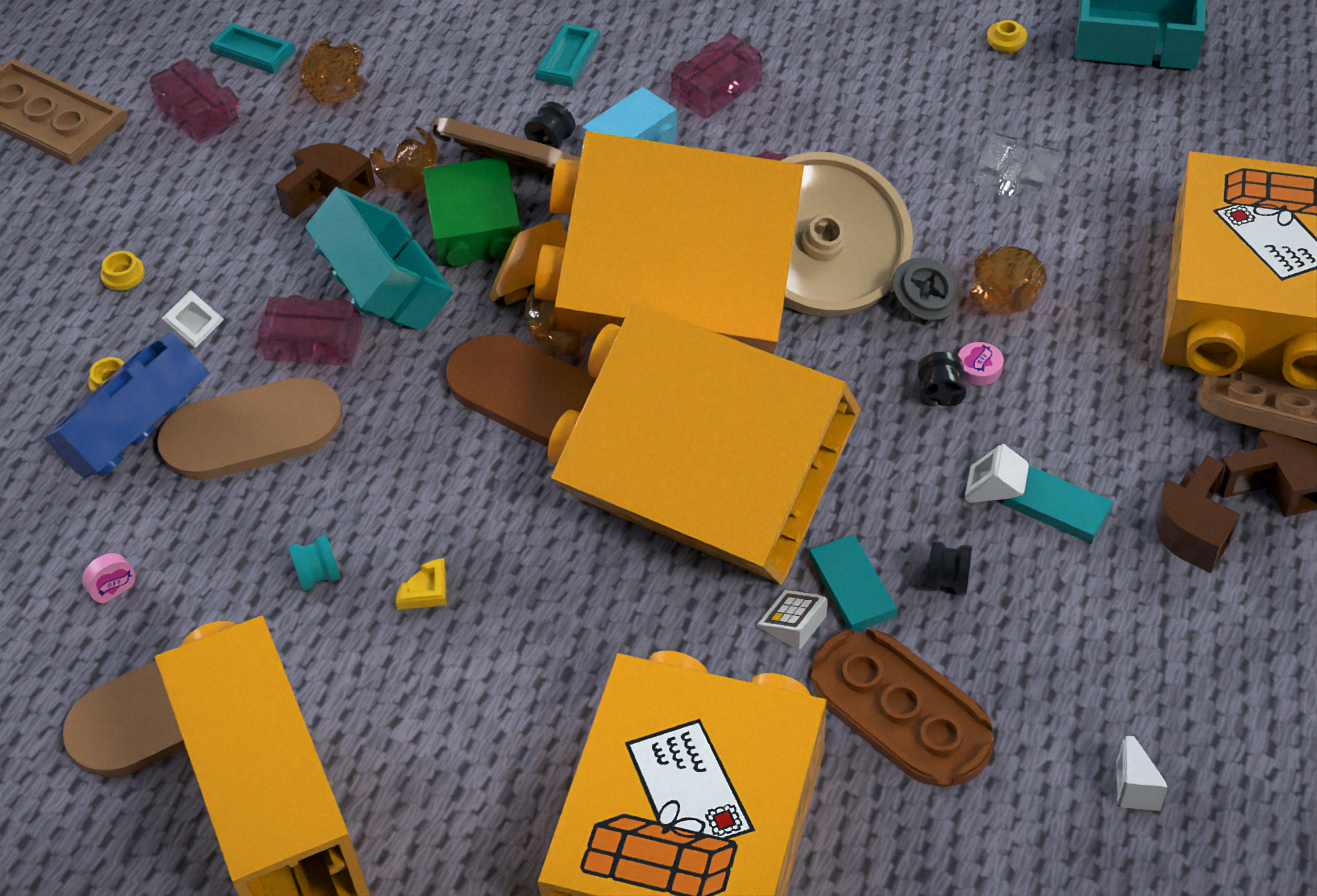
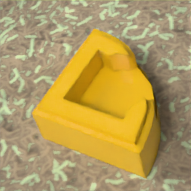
(425, 587)

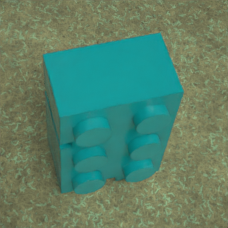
(1141, 31)
(378, 260)

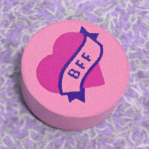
(981, 363)
(108, 577)

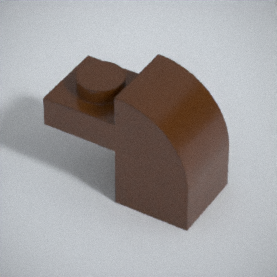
(319, 172)
(1277, 463)
(1192, 522)

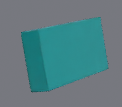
(252, 48)
(568, 55)
(1061, 505)
(853, 583)

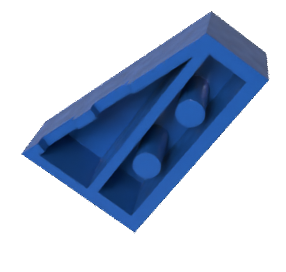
(127, 406)

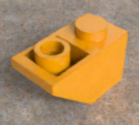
(521, 261)

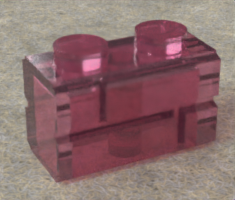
(716, 75)
(195, 100)
(310, 330)

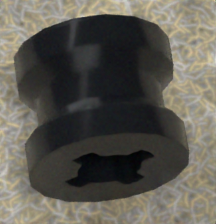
(550, 125)
(941, 379)
(949, 568)

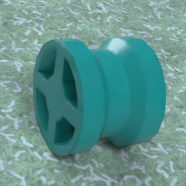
(314, 562)

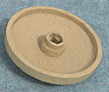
(846, 236)

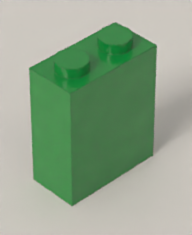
(471, 210)

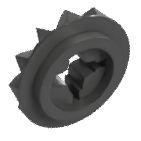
(943, 291)

